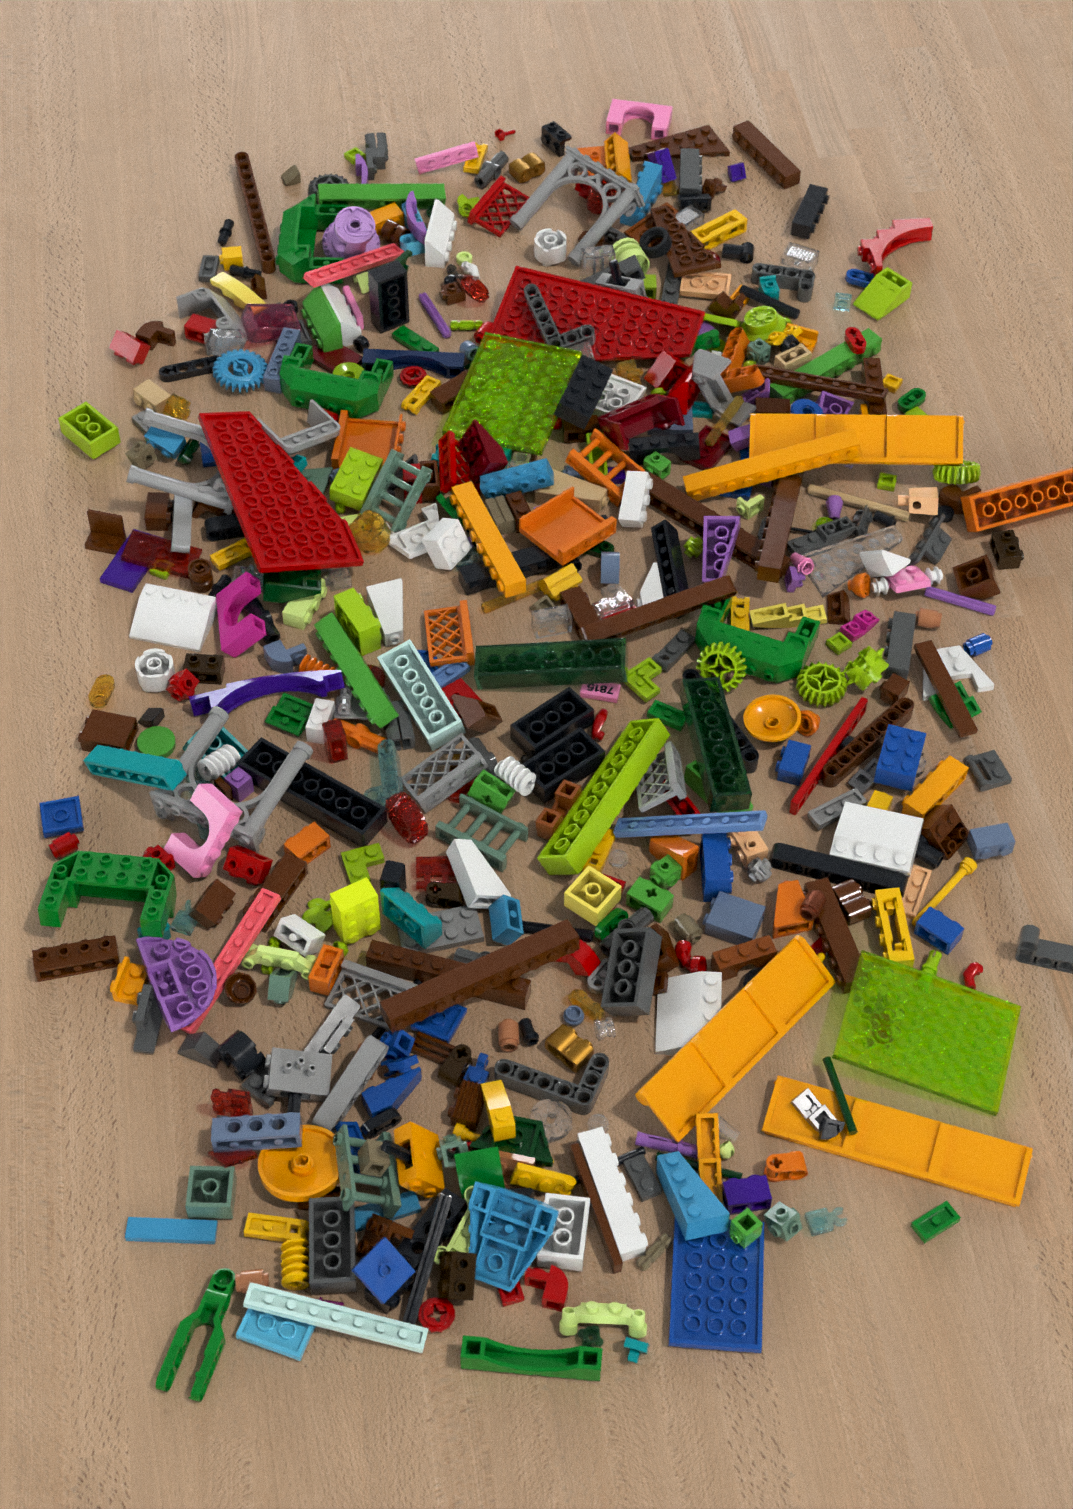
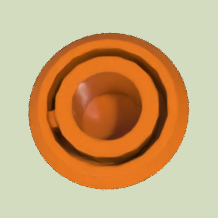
(860, 585)
(809, 723)

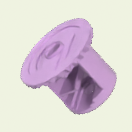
(350, 234)

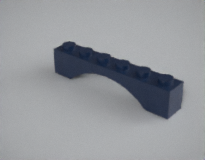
(444, 363)

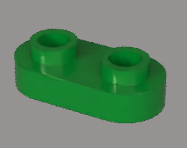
(911, 399)
(610, 923)

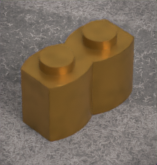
(527, 167)
(569, 1048)

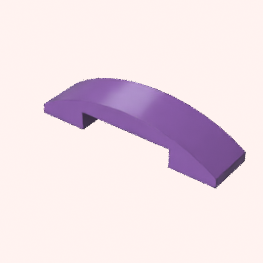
(361, 169)
(417, 228)

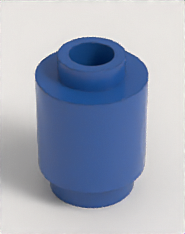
(977, 644)

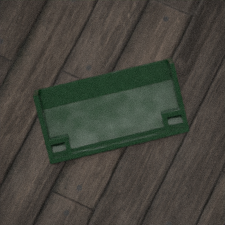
(291, 585)

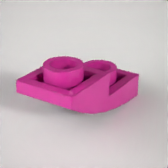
(859, 626)

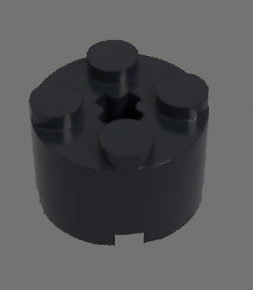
(241, 1054)

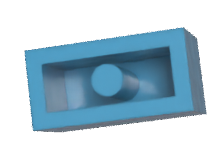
(167, 442)
(506, 920)

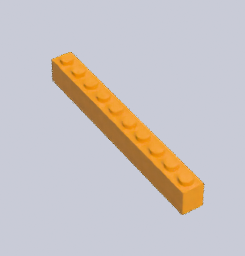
(772, 465)

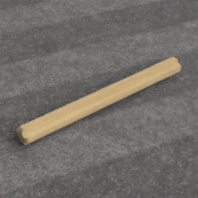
(859, 502)

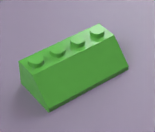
(322, 320)

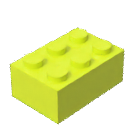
(355, 911)

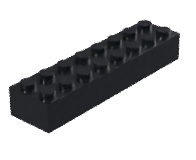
(317, 795)

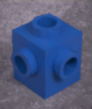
(399, 1044)

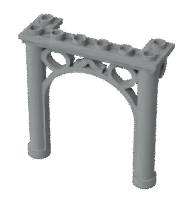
(565, 173)
(206, 492)
(250, 829)

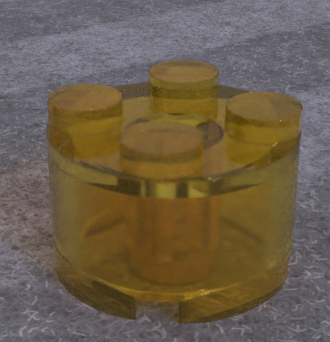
(370, 532)

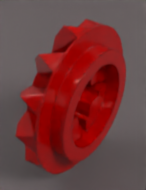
(408, 373)
(443, 1307)

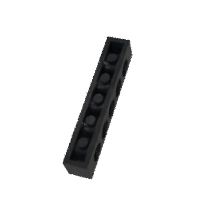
(456, 1212)

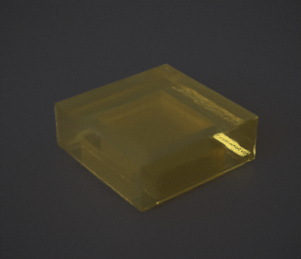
(670, 189)

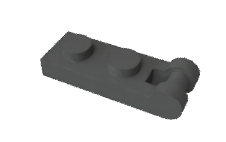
(674, 650)

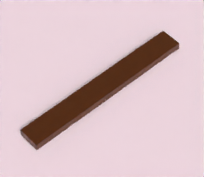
(822, 383)

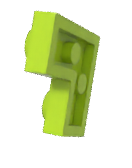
(640, 679)
(358, 859)

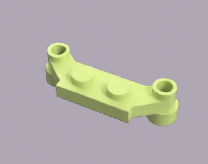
(279, 958)
(461, 1239)
(603, 1314)

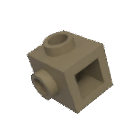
(141, 455)

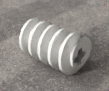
(218, 762)
(516, 775)

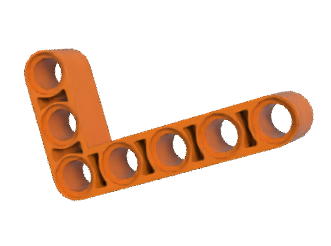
(735, 376)

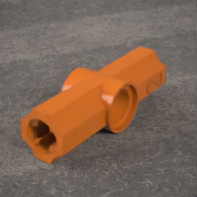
(360, 736)

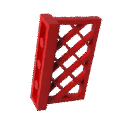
(489, 201)
(449, 465)

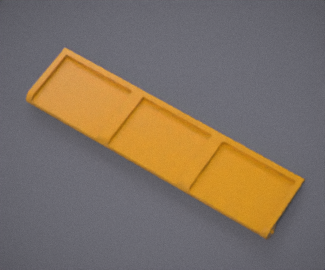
(881, 437)
(736, 1037)
(906, 1144)

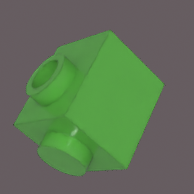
(745, 1228)

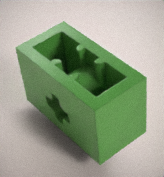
(491, 791)
(646, 894)

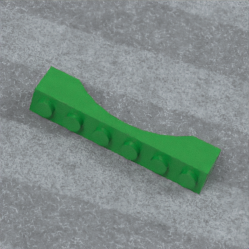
(570, 1363)

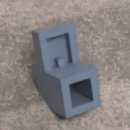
(610, 567)
(281, 659)

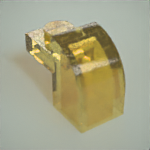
(629, 371)

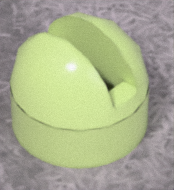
(726, 1150)

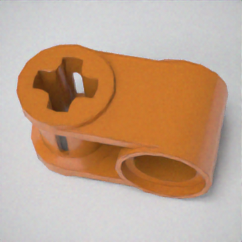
(787, 1166)

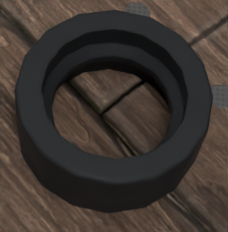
(652, 234)

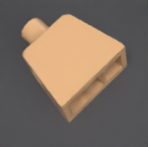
(920, 500)

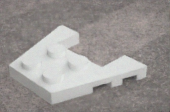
(409, 540)
(959, 666)

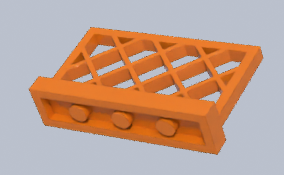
(465, 635)

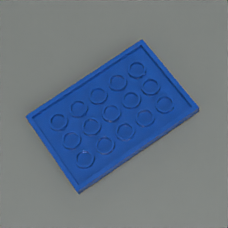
(716, 1293)

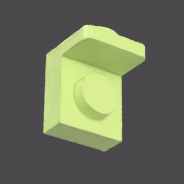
(751, 507)

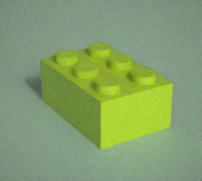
(89, 430)
(355, 478)
(358, 621)

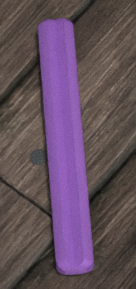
(435, 315)
(959, 600)

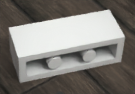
(635, 499)

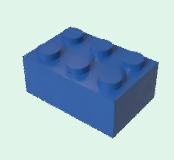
(899, 757)
(715, 865)

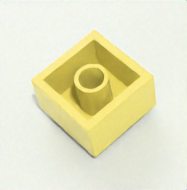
(592, 895)

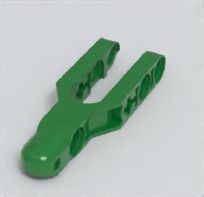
(210, 1313)

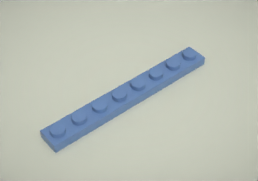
(690, 824)

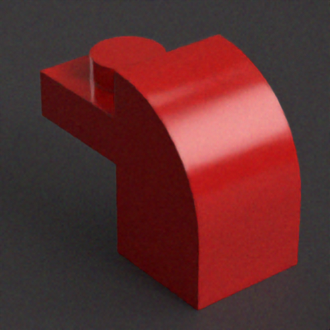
(582, 961)
(554, 1286)

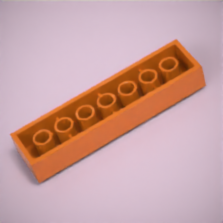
(1018, 500)

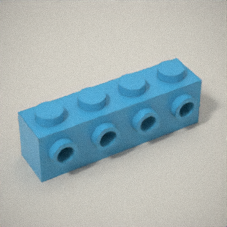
(518, 478)

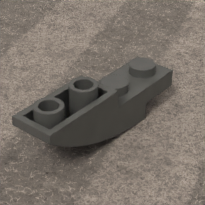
(824, 536)

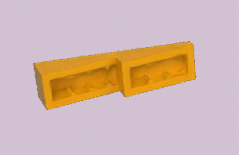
(709, 1152)

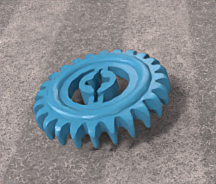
(240, 376)

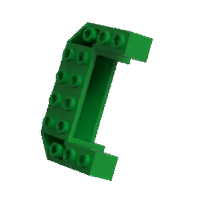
(299, 236)
(333, 391)
(764, 656)
(110, 878)

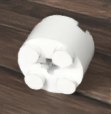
(550, 247)
(154, 670)

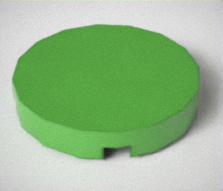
(156, 741)

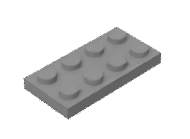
(459, 928)

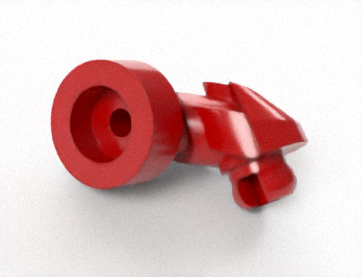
(683, 953)

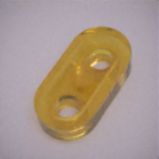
(99, 694)
(590, 1008)

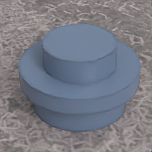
(573, 1015)

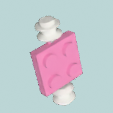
(907, 580)

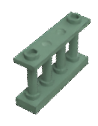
(385, 478)
(495, 858)
(387, 1183)

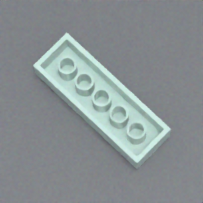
(421, 695)

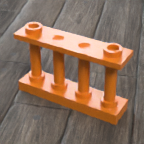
(591, 472)

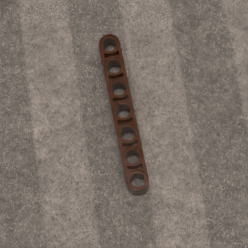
(866, 743)

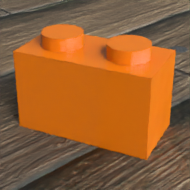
(308, 843)

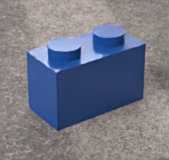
(793, 762)
(939, 930)

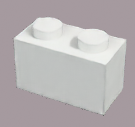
(322, 711)
(299, 935)

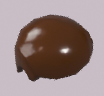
(240, 988)

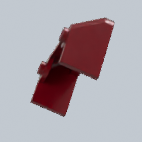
(639, 417)

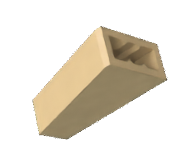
(590, 494)

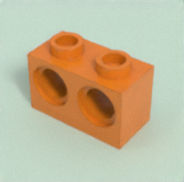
(326, 970)

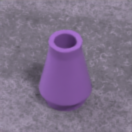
(834, 506)

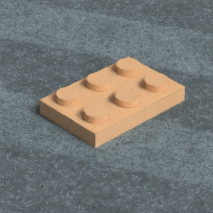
(705, 284)

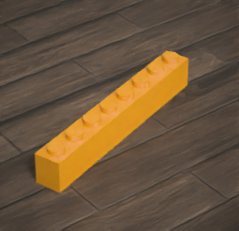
(488, 540)

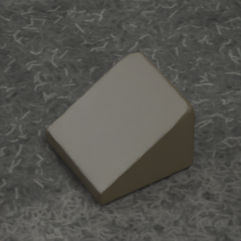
(291, 176)
(544, 602)

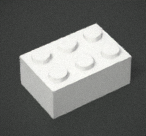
(567, 1243)

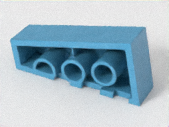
(650, 187)
(690, 1199)

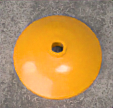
(772, 718)

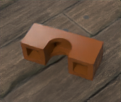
(550, 819)
(732, 959)

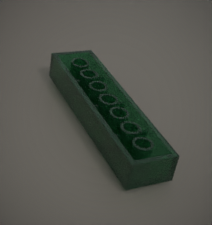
(551, 663)
(715, 744)

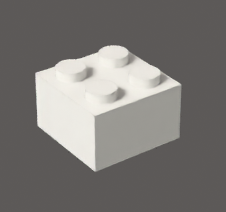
(446, 543)

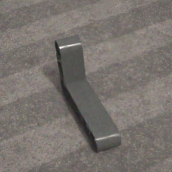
(549, 327)
(556, 1085)

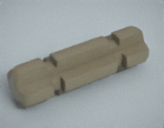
(654, 1251)

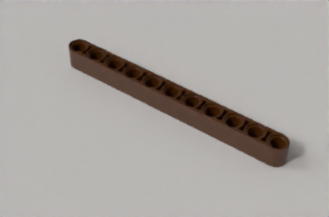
(255, 213)

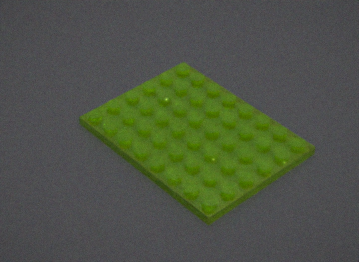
(513, 391)
(927, 1032)

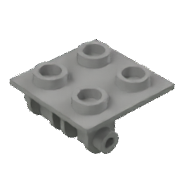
(348, 707)

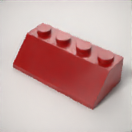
(685, 390)

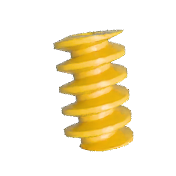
(295, 1264)

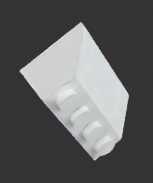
(439, 236)
(349, 329)

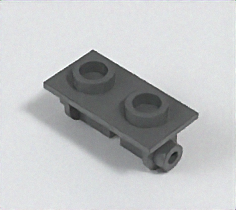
(862, 521)

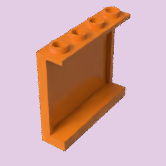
(367, 435)
(565, 527)

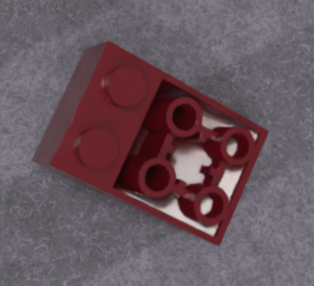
(481, 451)

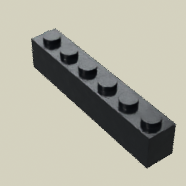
(669, 559)
(530, 560)

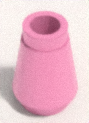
(803, 564)

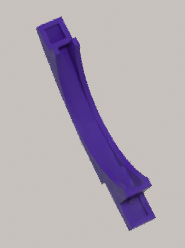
(242, 691)

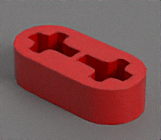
(852, 341)

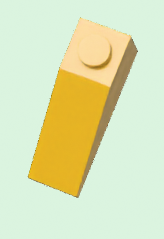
(498, 1110)

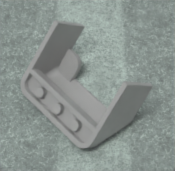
(204, 299)
(707, 376)
(322, 430)

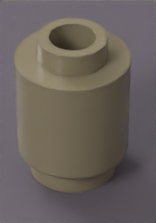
(688, 928)

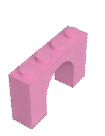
(623, 111)
(222, 818)

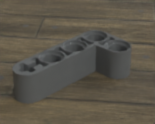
(787, 278)
(1043, 952)

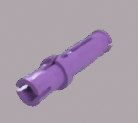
(665, 1144)

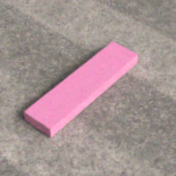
(446, 157)

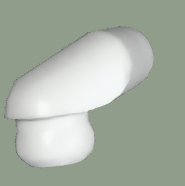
(471, 269)

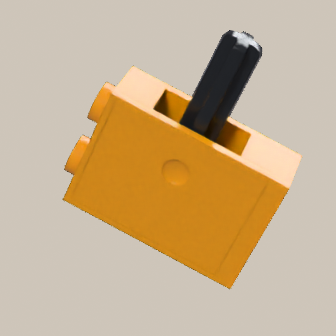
(416, 1159)

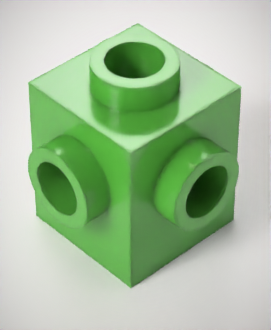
(657, 465)
(665, 872)

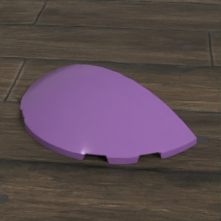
(180, 978)

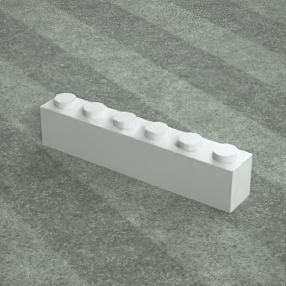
(612, 1193)

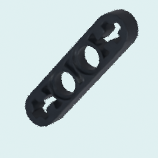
(167, 372)

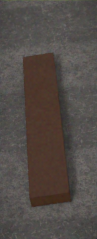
(945, 689)
(596, 1208)

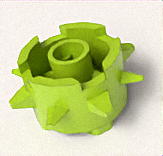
(866, 668)

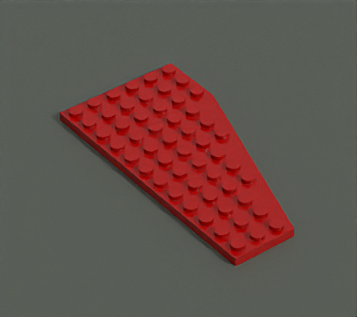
(623, 322)
(276, 506)

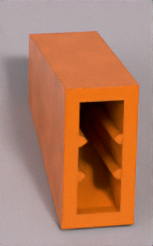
(679, 849)
(787, 916)

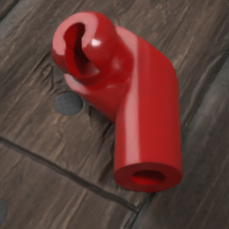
(970, 972)

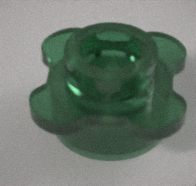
(593, 1331)

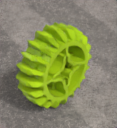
(957, 474)
(722, 651)
(810, 682)

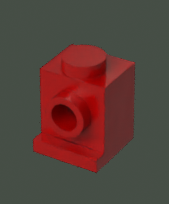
(159, 852)

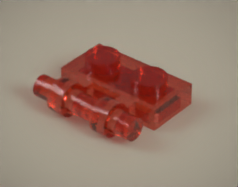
(433, 867)
(233, 1101)

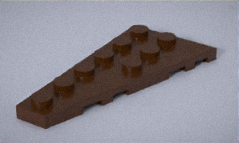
(699, 138)
(687, 251)

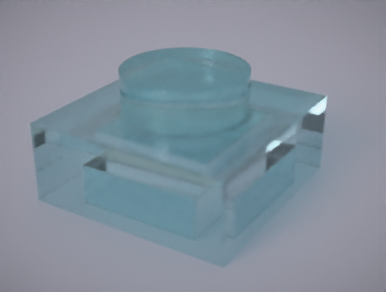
(842, 301)

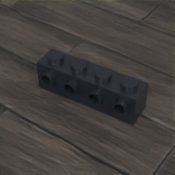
(810, 211)

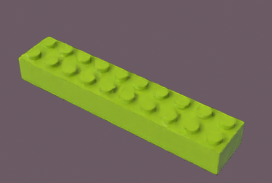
(603, 797)

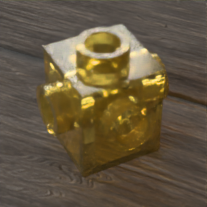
(177, 407)

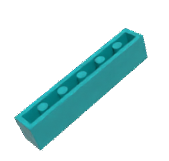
(135, 767)

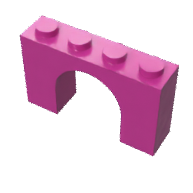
(230, 601)

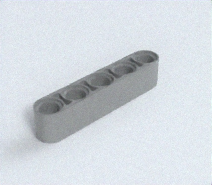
(181, 525)
(351, 1083)

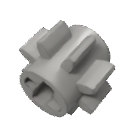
(759, 869)

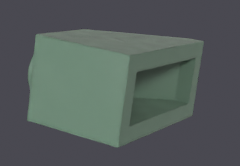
(282, 985)

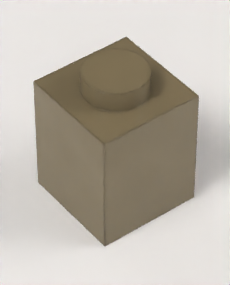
(372, 1159)

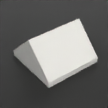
(882, 563)

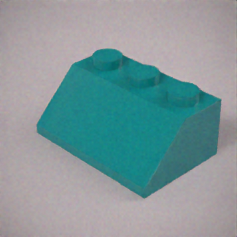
(410, 916)

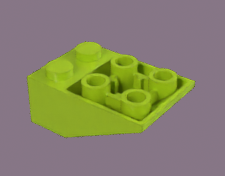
(884, 294)

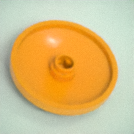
(301, 1171)

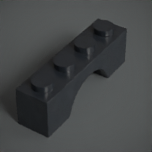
(683, 445)

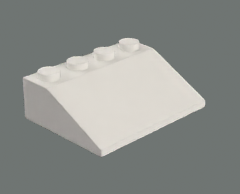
(617, 394)
(173, 617)
(877, 837)
(686, 1009)

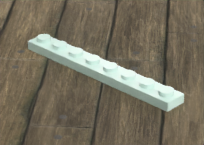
(335, 1317)

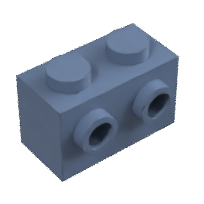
(991, 841)

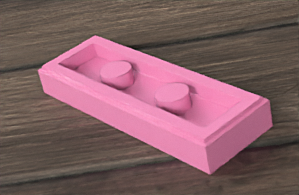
(350, 300)

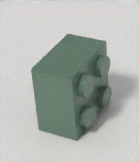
(211, 1192)

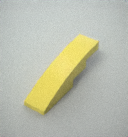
(235, 290)
(786, 617)

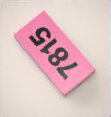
(602, 691)

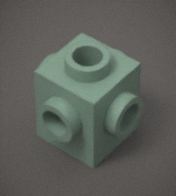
(758, 351)
(448, 1142)
(783, 1221)

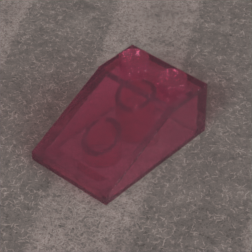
(266, 321)

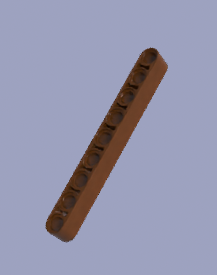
(660, 610)

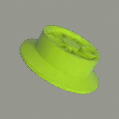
(762, 322)

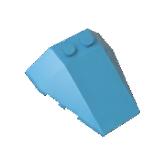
(506, 1233)

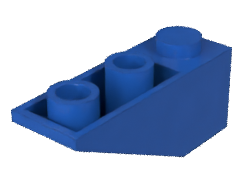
(390, 1093)

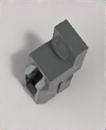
(375, 156)
(404, 723)

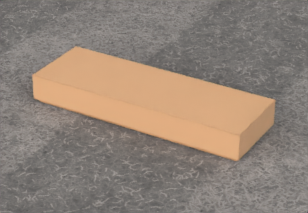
(915, 890)

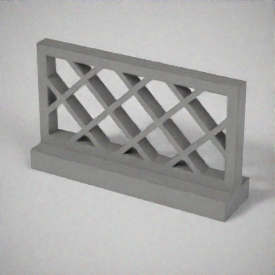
(673, 773)
(450, 781)
(365, 976)

